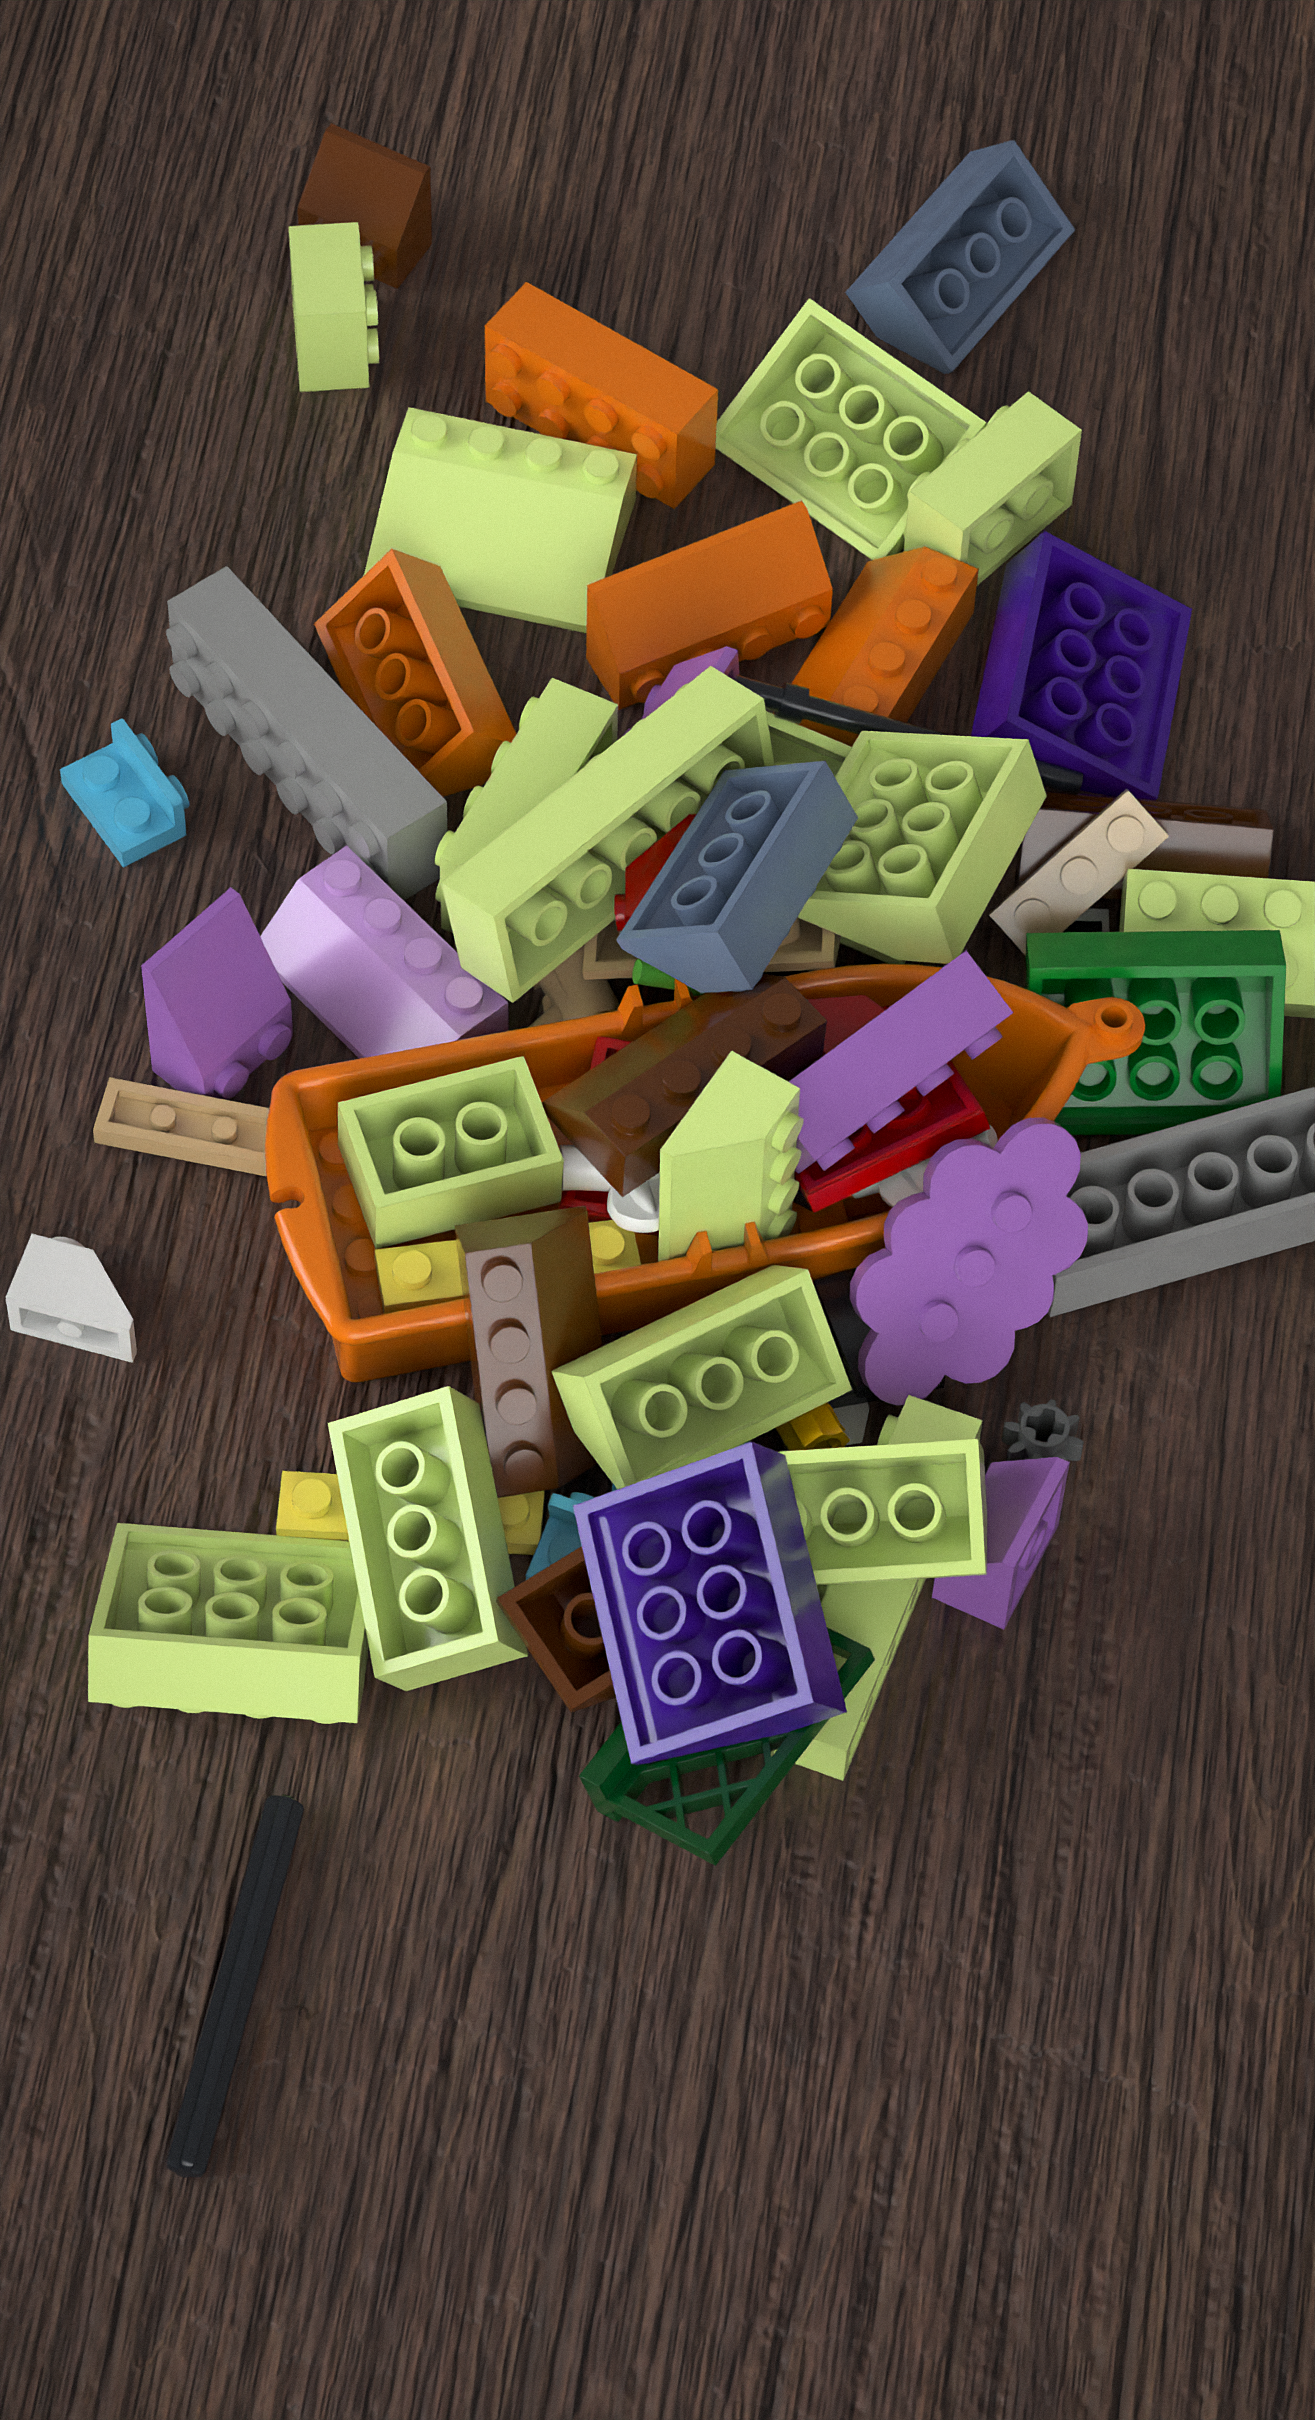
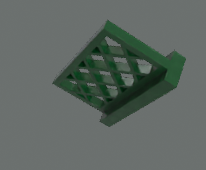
(617, 1783)

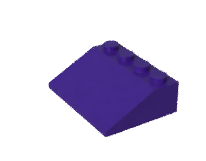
(1084, 667)
(709, 1606)

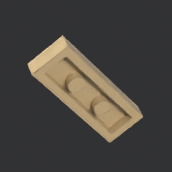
(1080, 871)
(182, 1126)

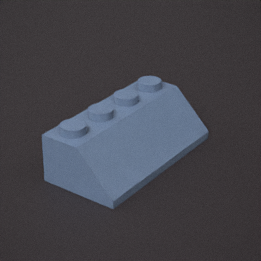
(962, 258)
(740, 875)

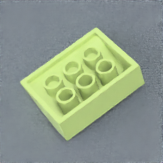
(842, 429)
(506, 514)
(927, 840)
(229, 1625)

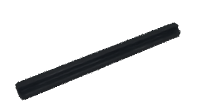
(234, 1987)

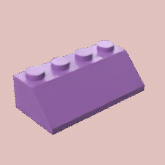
(893, 1055)

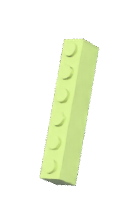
(879, 1610)

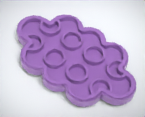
(969, 1260)

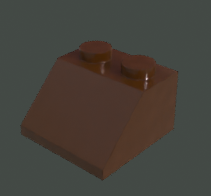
(378, 190)
(562, 1630)

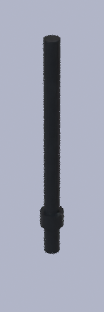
(794, 704)

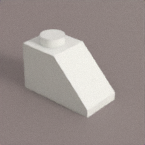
(69, 1299)

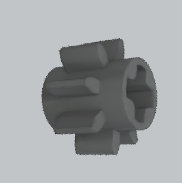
(1046, 1424)

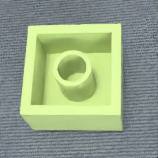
(333, 306)

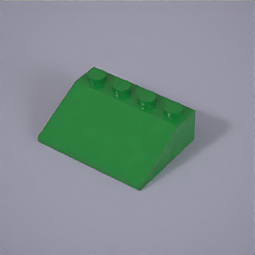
(1208, 1016)

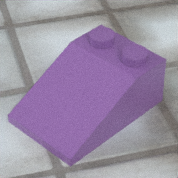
(215, 1003)

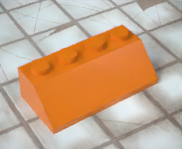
(731, 590)
(890, 636)
(417, 671)

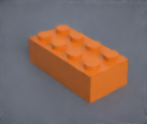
(600, 390)

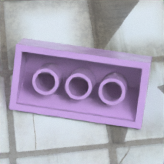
(374, 964)

